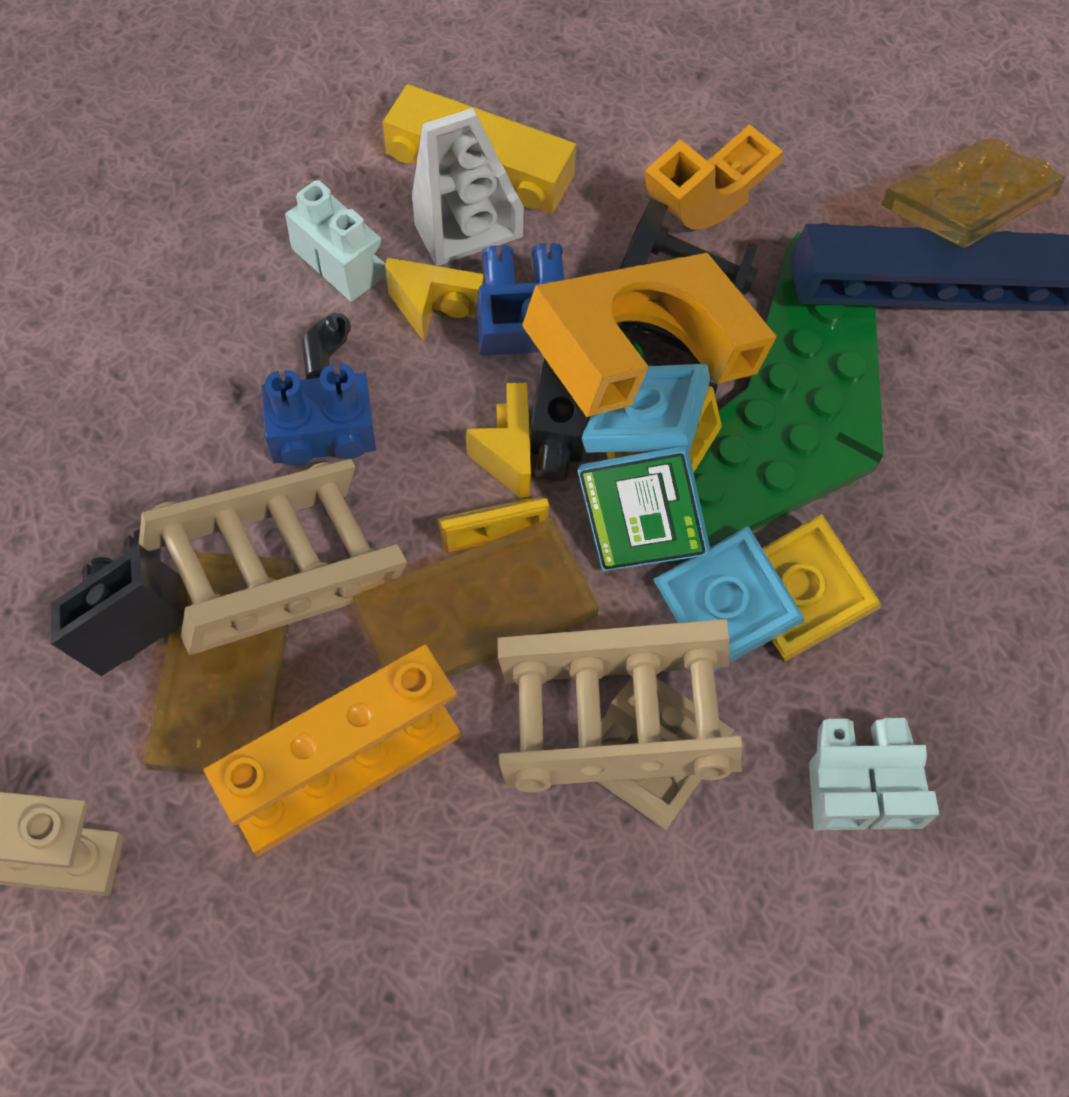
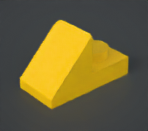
(425, 288)
(506, 449)

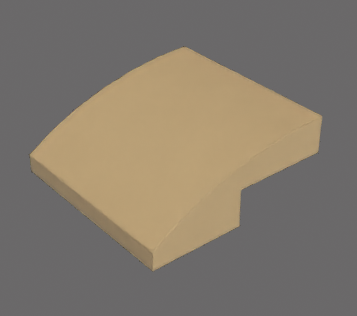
(660, 796)

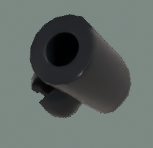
(323, 342)

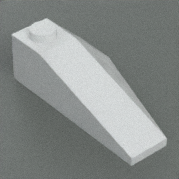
(462, 190)

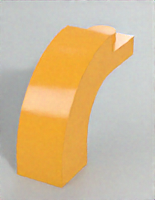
(712, 189)

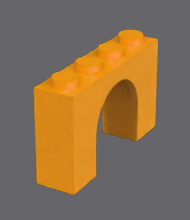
(688, 296)

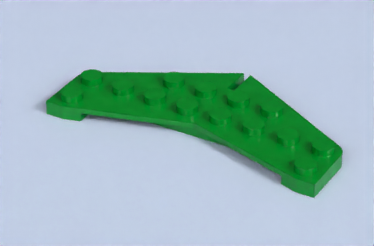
(802, 421)

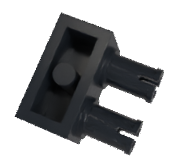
(118, 608)

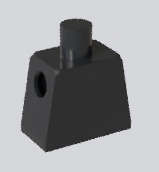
(555, 427)

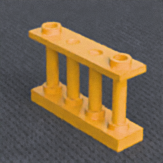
(336, 751)

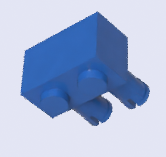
(503, 304)
(318, 416)

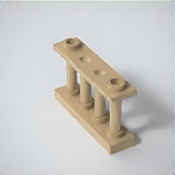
(267, 601)
(609, 652)
(51, 850)

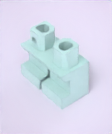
(334, 241)
(870, 784)

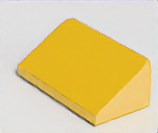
(490, 523)

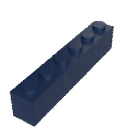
(926, 270)

